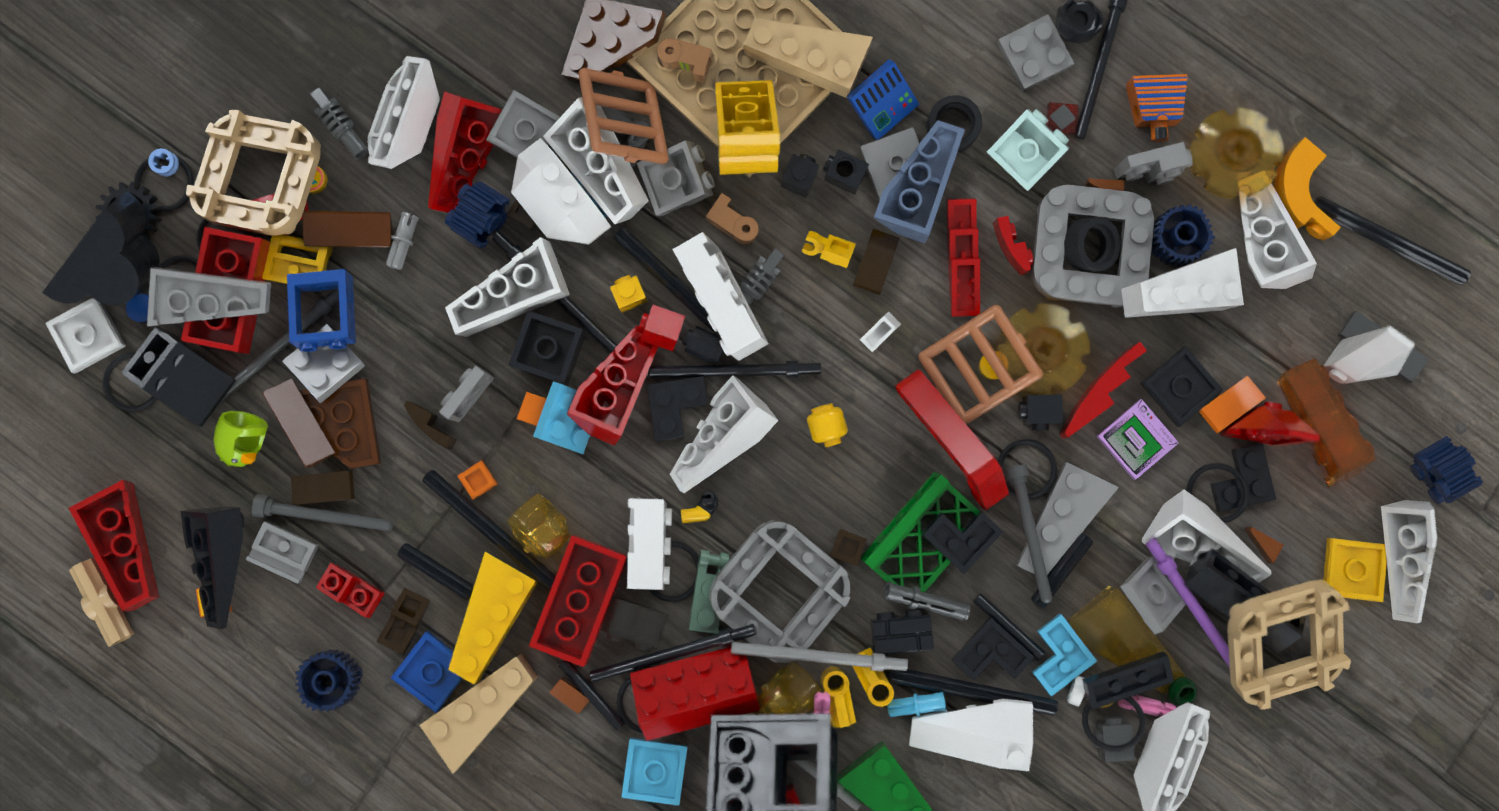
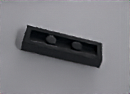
(1128, 680)

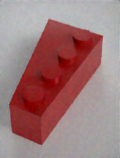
(118, 543)

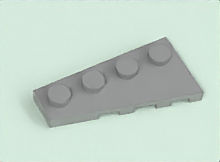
(193, 296)
(1067, 512)

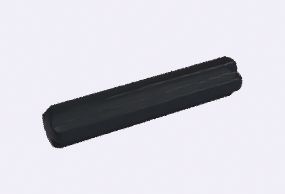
(1065, 566)
(435, 571)

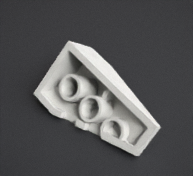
(732, 427)
(1190, 529)

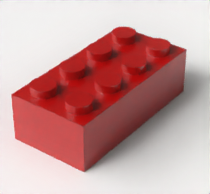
(234, 257)
(579, 600)
(691, 691)

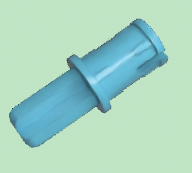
(917, 704)

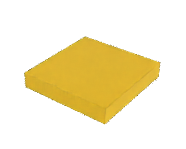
(1356, 569)

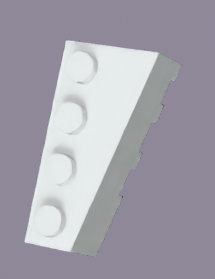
(518, 287)
(720, 296)

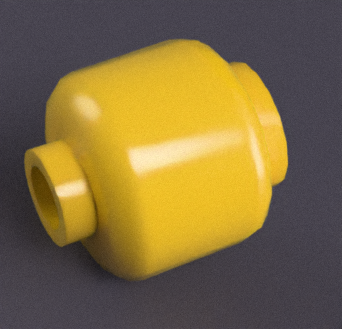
(827, 424)

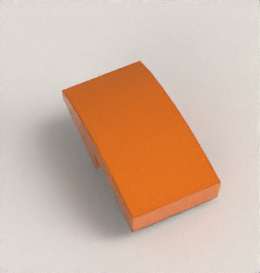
(1232, 404)

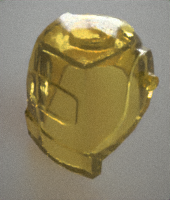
(539, 526)
(789, 692)

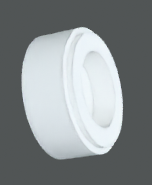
(1076, 692)

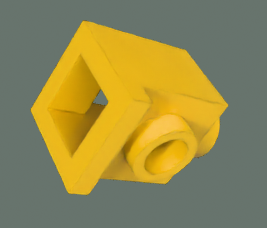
(628, 293)

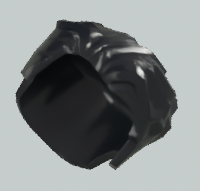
(1079, 21)

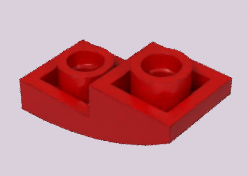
(1017, 253)
(350, 590)

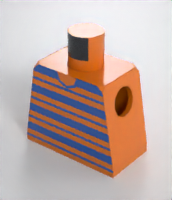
(1157, 102)

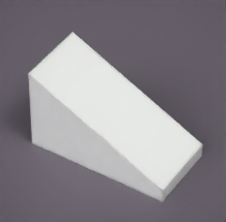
(880, 331)

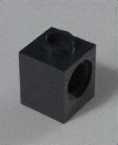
(848, 183)

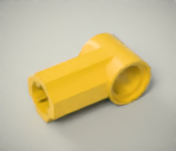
(870, 679)
(840, 698)

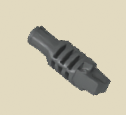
(338, 123)
(761, 276)

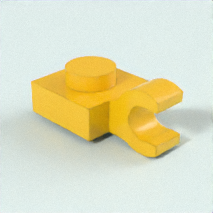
(833, 249)

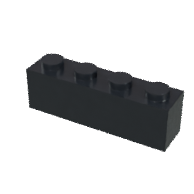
(1226, 585)

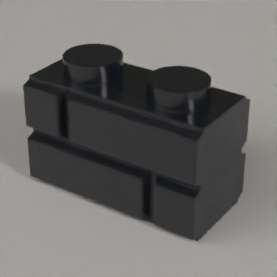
(902, 633)

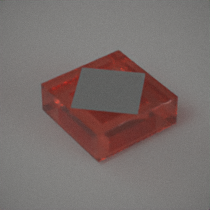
(1062, 117)

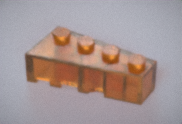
(1322, 408)

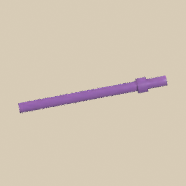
(1168, 567)

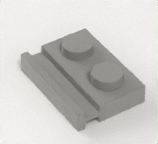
(282, 552)

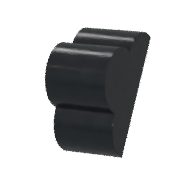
(110, 259)

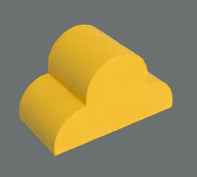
(747, 127)

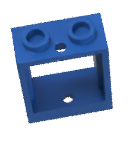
(321, 281)

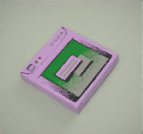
(1137, 439)

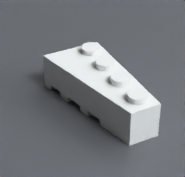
(603, 175)
(1197, 287)

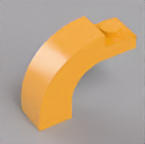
(1293, 189)

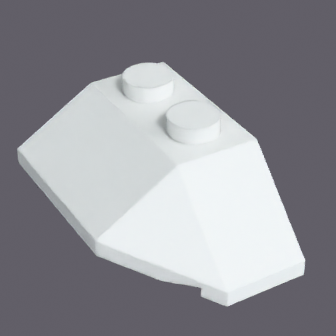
(403, 114)
(555, 197)
(1171, 757)

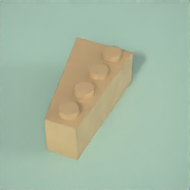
(810, 53)
(471, 717)

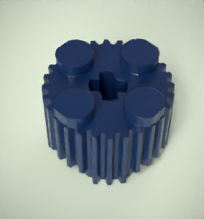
(478, 213)
(1194, 231)
(1446, 471)
(312, 680)

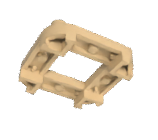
(218, 163)
(1250, 622)

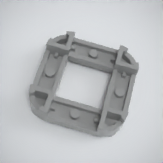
(1089, 202)
(748, 561)

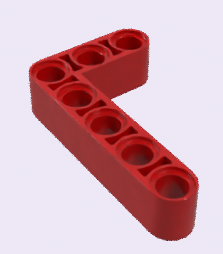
(960, 443)

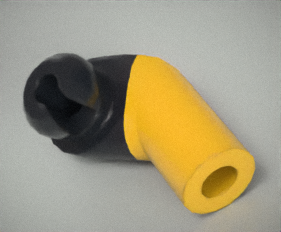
(703, 510)

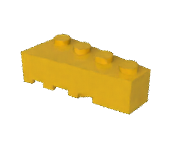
(491, 612)

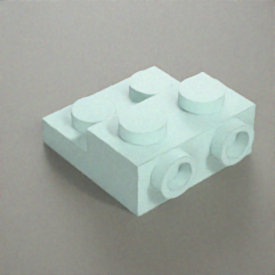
(1029, 148)

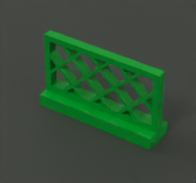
(902, 525)

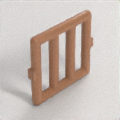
(595, 123)
(973, 328)

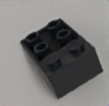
(178, 376)

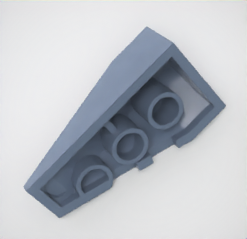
(915, 192)

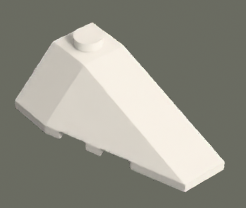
(1273, 242)
(1369, 356)
(1410, 551)
(984, 734)

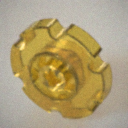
(1247, 136)
(1065, 344)

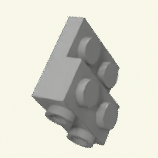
(1156, 164)
(678, 181)

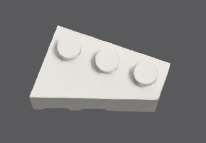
(648, 544)

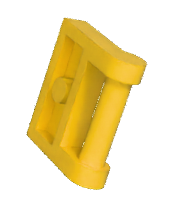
(280, 264)

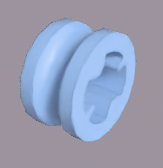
(159, 154)

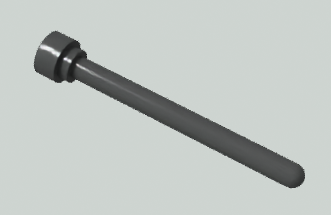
(1018, 477)
(265, 506)

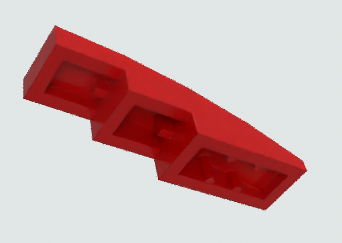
(963, 257)
(1096, 397)

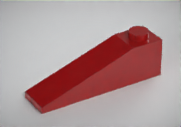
(459, 147)
(610, 392)
(1271, 426)

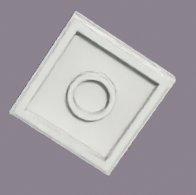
(85, 335)

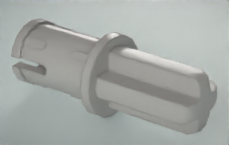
(401, 241)

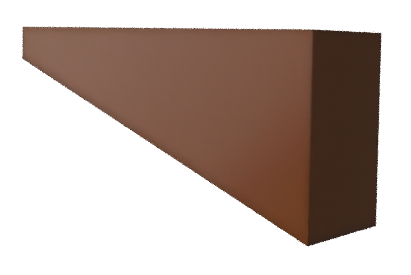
(1105, 184)
(1266, 545)
(569, 695)

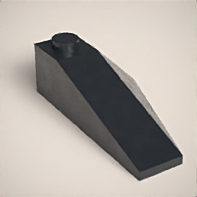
(216, 545)

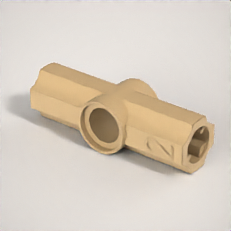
(100, 602)

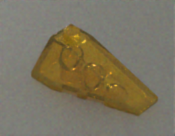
(1118, 631)

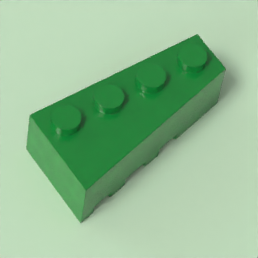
(882, 782)

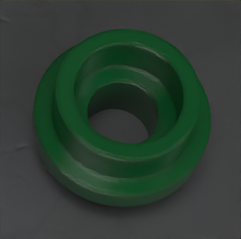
(1182, 691)

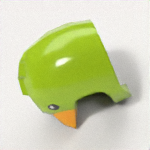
(239, 437)

